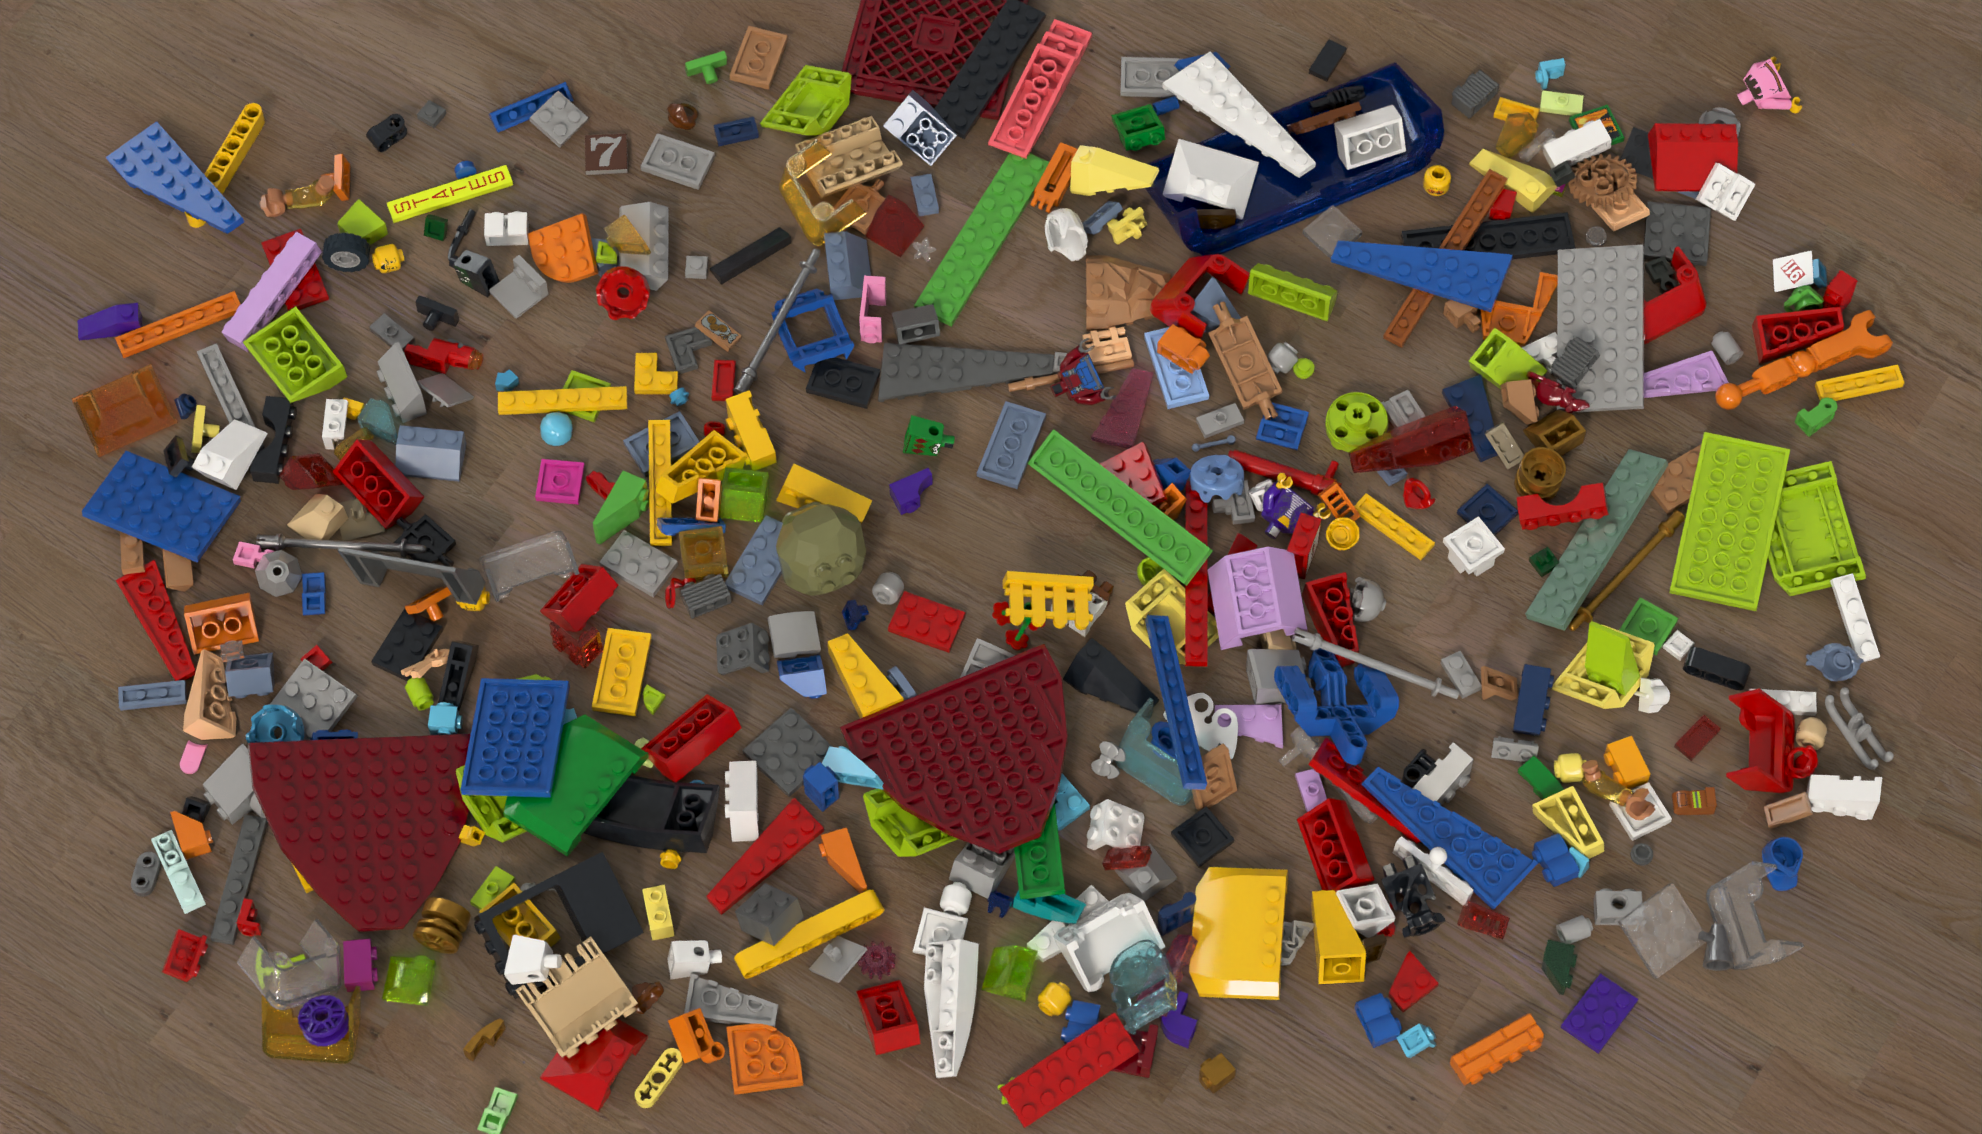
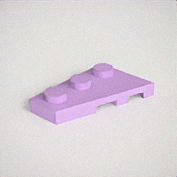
(1256, 721)

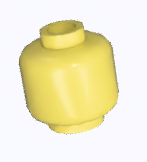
(1569, 768)

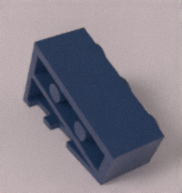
(1533, 700)

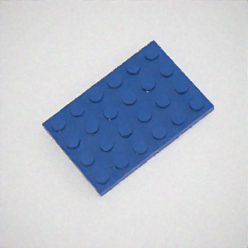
(161, 508)
(515, 737)

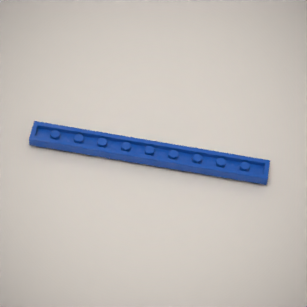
(1176, 702)

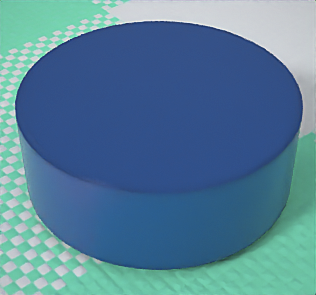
(464, 169)

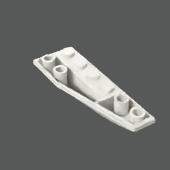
(950, 1000)

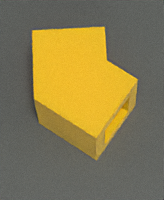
(471, 835)

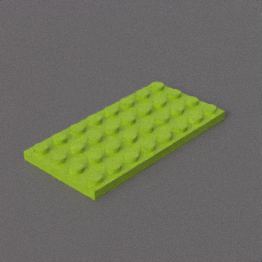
(1730, 521)

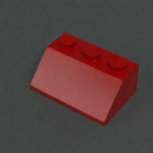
(580, 597)

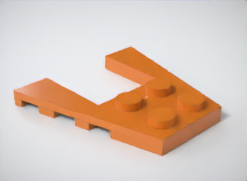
(1518, 320)

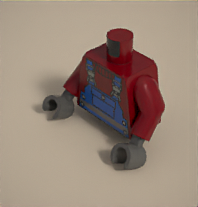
(1080, 378)

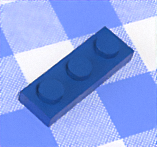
(671, 526)

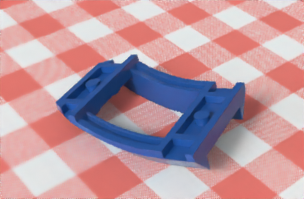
(819, 350)

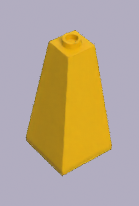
(1337, 944)

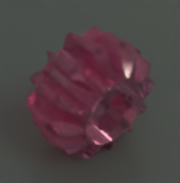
(880, 967)

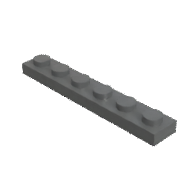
(239, 878)

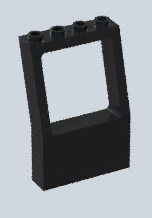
(591, 901)

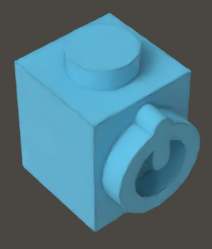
(444, 719)

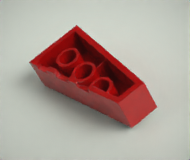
(1793, 331)

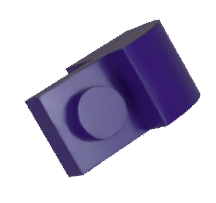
(1177, 1026)

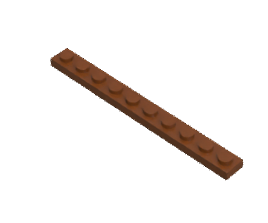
(1457, 239)

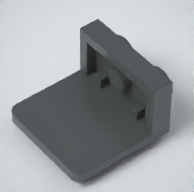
(743, 648)

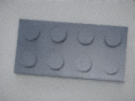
(1011, 445)
(758, 565)

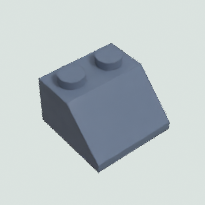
(250, 675)

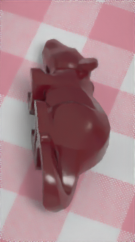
(1552, 394)

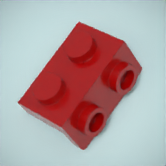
(184, 955)

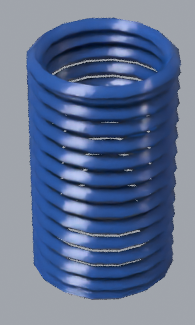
(1172, 102)

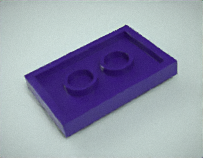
(1599, 1013)

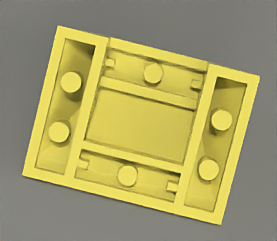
(1164, 597)
(1576, 684)

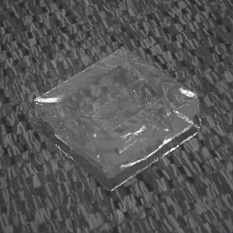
(232, 651)

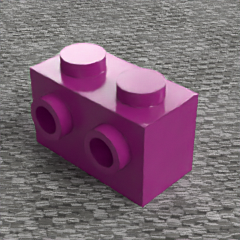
(359, 964)

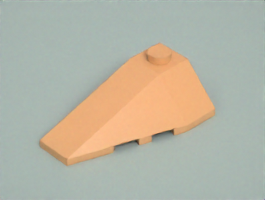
(208, 705)

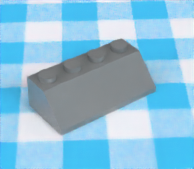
(652, 225)

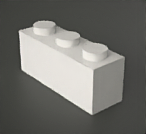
(1577, 144)

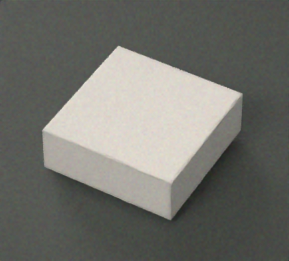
(1678, 645)

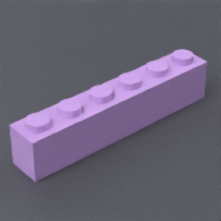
(272, 289)

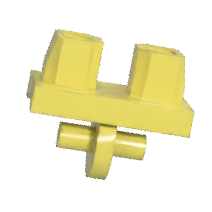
(1129, 226)

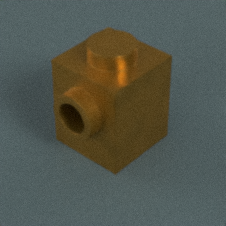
(1216, 1073)

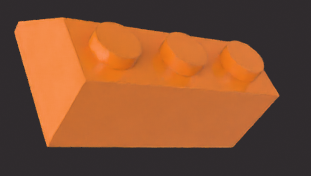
(221, 621)

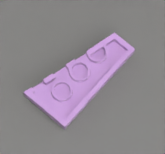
(1687, 376)

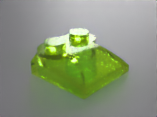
(409, 980)

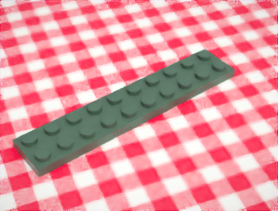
(1596, 541)

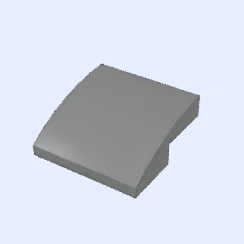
(794, 634)

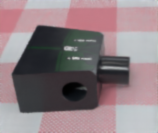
(475, 271)

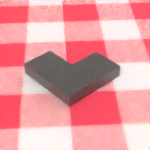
(682, 346)

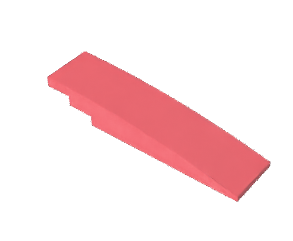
(1040, 88)

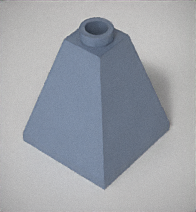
(1208, 297)

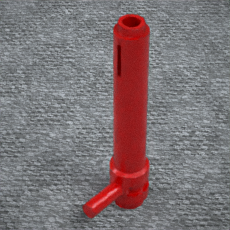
(1300, 478)

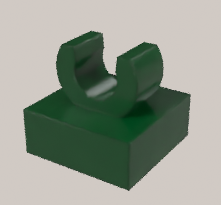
(435, 227)
(1544, 561)

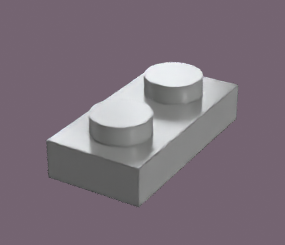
(1461, 674)

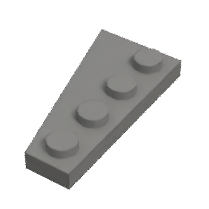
(728, 1004)

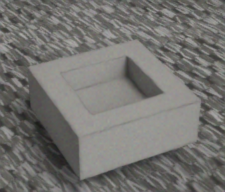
(696, 267)

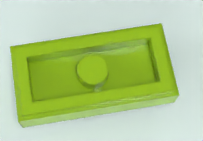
(492, 887)

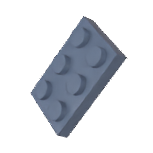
(681, 441)

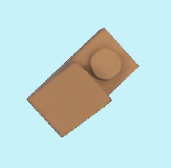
(1498, 684)

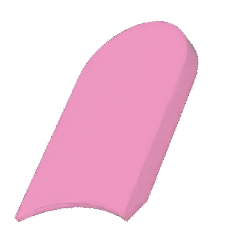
(192, 757)

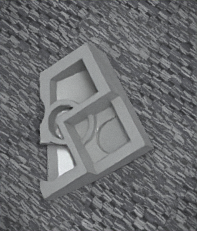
(1293, 938)

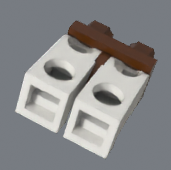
(1100, 601)

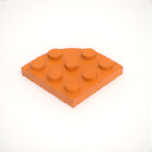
(564, 250)
(762, 1059)

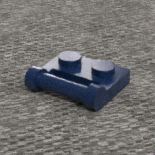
(1176, 915)

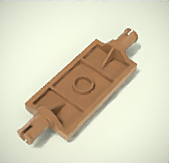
(1245, 362)

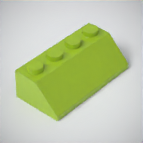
(1292, 291)

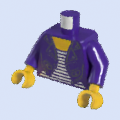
(1284, 506)

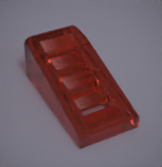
(1481, 927)

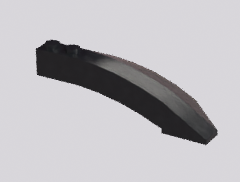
(659, 815)

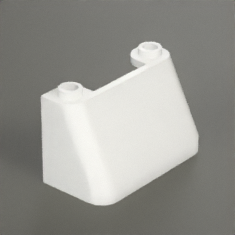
(1102, 935)

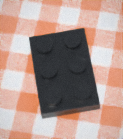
(843, 381)
(407, 643)

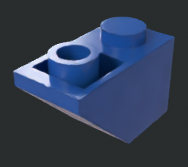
(1172, 471)

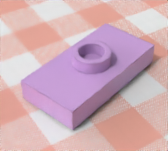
(1310, 788)

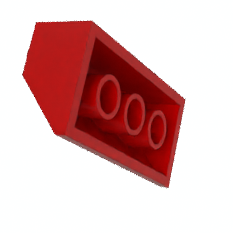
(377, 483)
(692, 737)
(1335, 846)

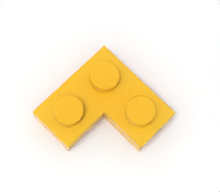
(650, 380)

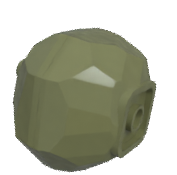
(820, 548)

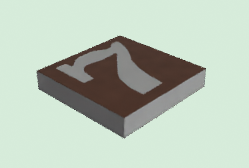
(606, 154)

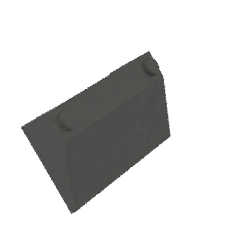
(371, 567)

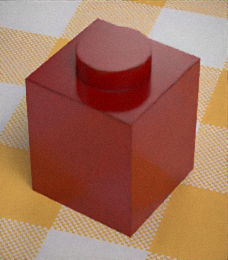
(1503, 205)

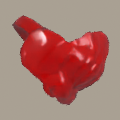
(1414, 498)
(1804, 764)

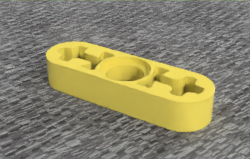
(660, 1087)

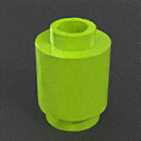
(419, 693)

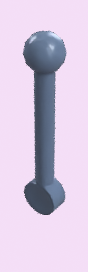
(1230, 440)

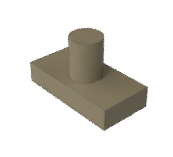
(1505, 445)

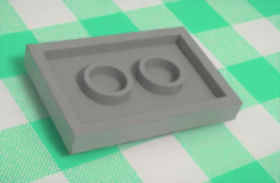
(1146, 75)
(677, 161)
(638, 563)

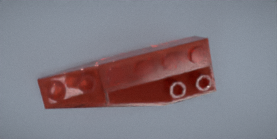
(1417, 443)

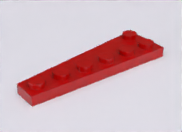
(155, 613)
(1350, 779)
(774, 847)

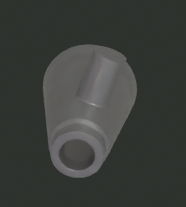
(1717, 952)

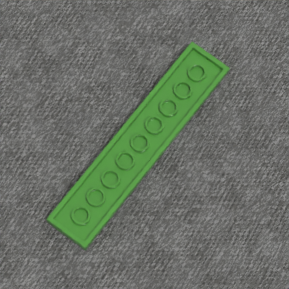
(982, 236)
(1120, 507)

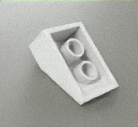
(230, 453)

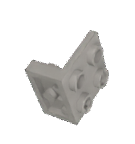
(520, 288)

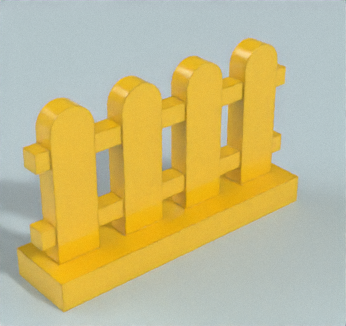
(1052, 586)

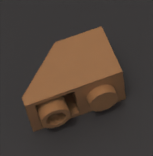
(1519, 400)

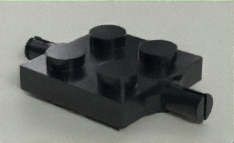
(431, 535)

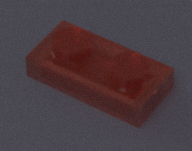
(1127, 857)

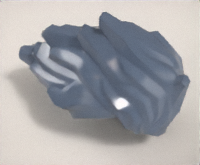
(1835, 661)

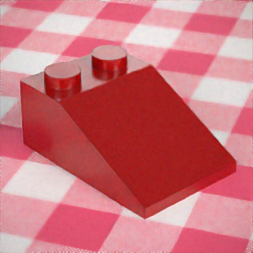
(888, 1017)

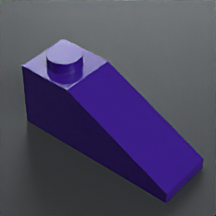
(110, 322)

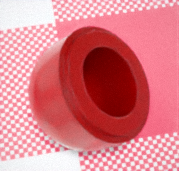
(708, 428)

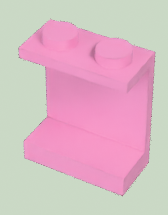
(873, 294)

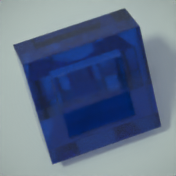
(854, 614)
(1000, 900)

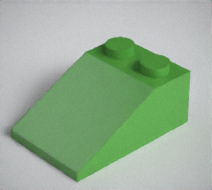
(622, 506)

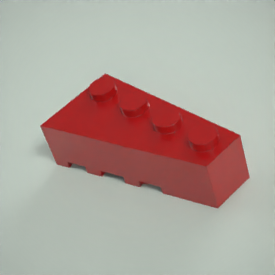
(1331, 612)

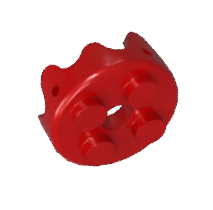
(622, 305)

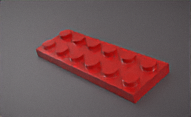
(1069, 1069)

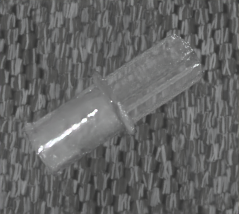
(1536, 145)

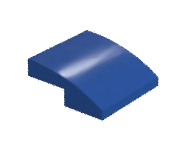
(1285, 429)

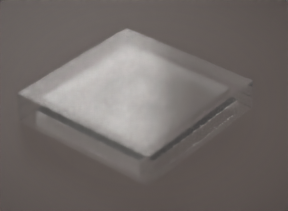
(1330, 228)

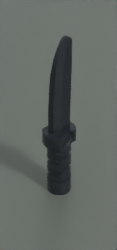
(461, 231)

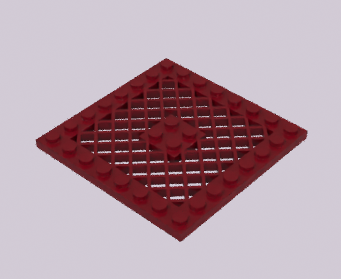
(932, 36)

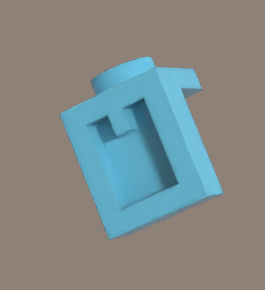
(1549, 69)
(1416, 1040)

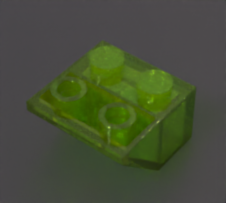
(744, 494)
(1011, 971)

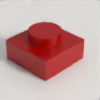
(317, 658)

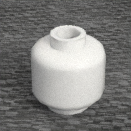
(955, 899)

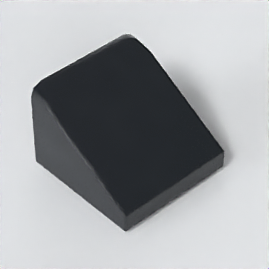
(196, 808)

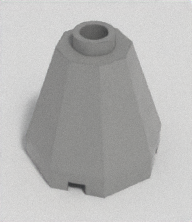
(283, 583)

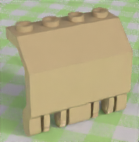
(580, 1000)

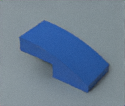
(314, 594)

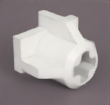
(1257, 492)
(1652, 695)

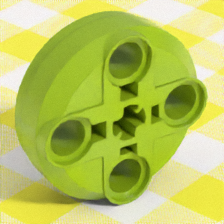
(1356, 421)

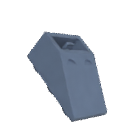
(920, 128)

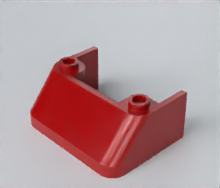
(1174, 304)
(1677, 304)
(1769, 743)

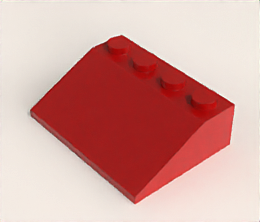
(1687, 153)

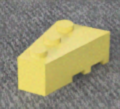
(1567, 816)

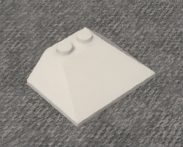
(1210, 177)

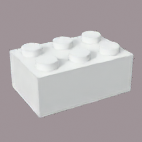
(1370, 137)

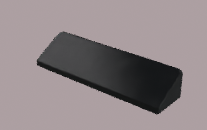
(751, 255)

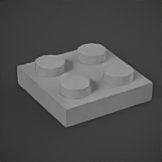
(558, 119)

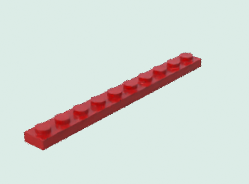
(1196, 591)

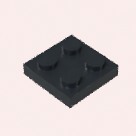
(1202, 836)

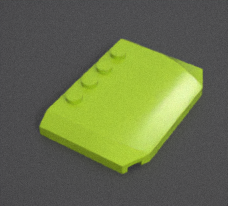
(1812, 533)

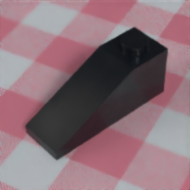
(458, 672)

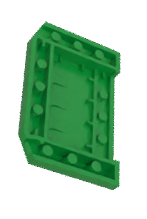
(587, 775)

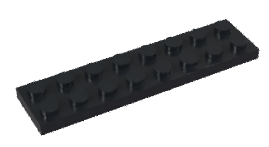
(989, 65)
(1516, 236)

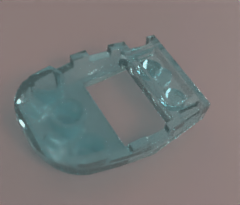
(1136, 971)

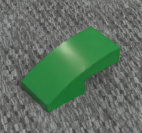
(1540, 778)

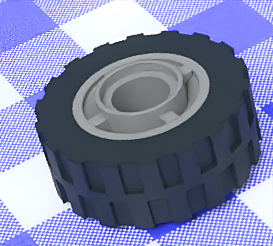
(346, 252)

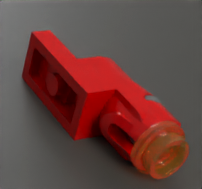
(443, 354)

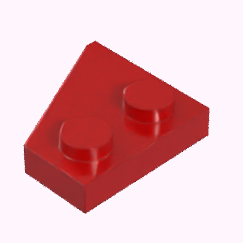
(1411, 983)

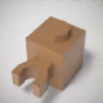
(1460, 313)

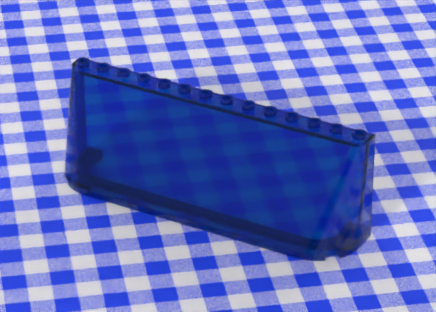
(1284, 199)

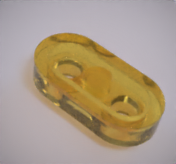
(343, 447)

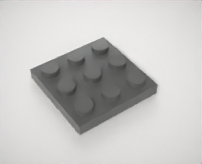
(1677, 226)
(787, 751)

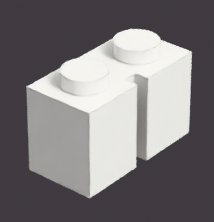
(506, 229)

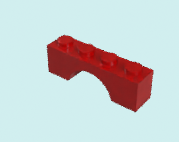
(1589, 503)

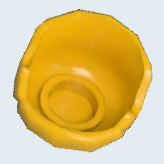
(1342, 533)

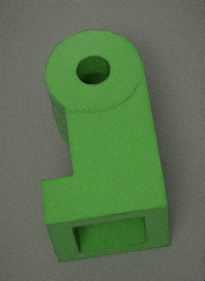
(1817, 417)

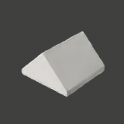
(1366, 909)

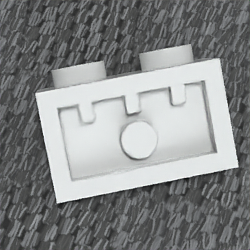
(334, 421)

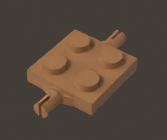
(867, 199)

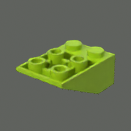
(1503, 360)

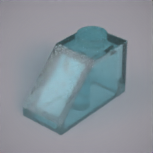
(378, 420)

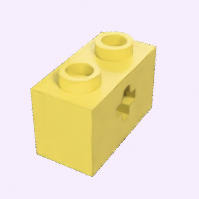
(658, 912)

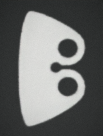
(1212, 734)

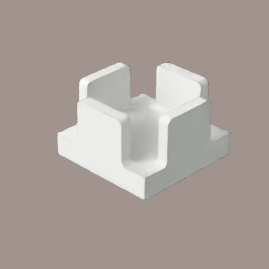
(1473, 547)

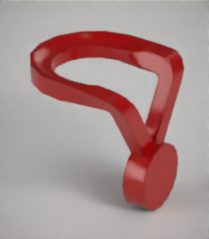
(680, 583)

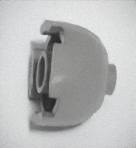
(1366, 600)

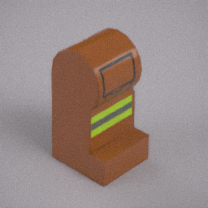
(1694, 802)

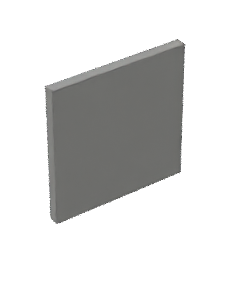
(444, 390)
(837, 959)

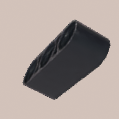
(1716, 668)

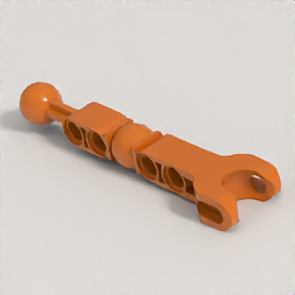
(1801, 364)

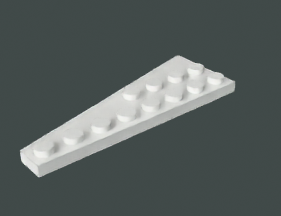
(1228, 103)

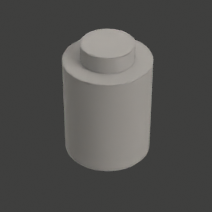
(1727, 347)
(1574, 929)

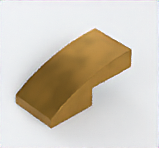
(489, 1034)

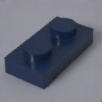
(736, 131)

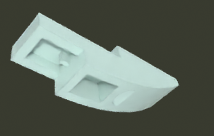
(178, 871)

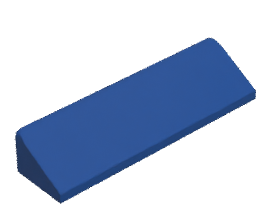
(524, 109)

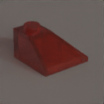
(894, 226)
(308, 472)

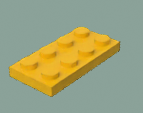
(621, 672)

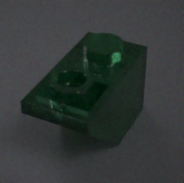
(1557, 963)

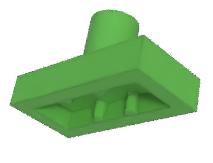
(706, 66)

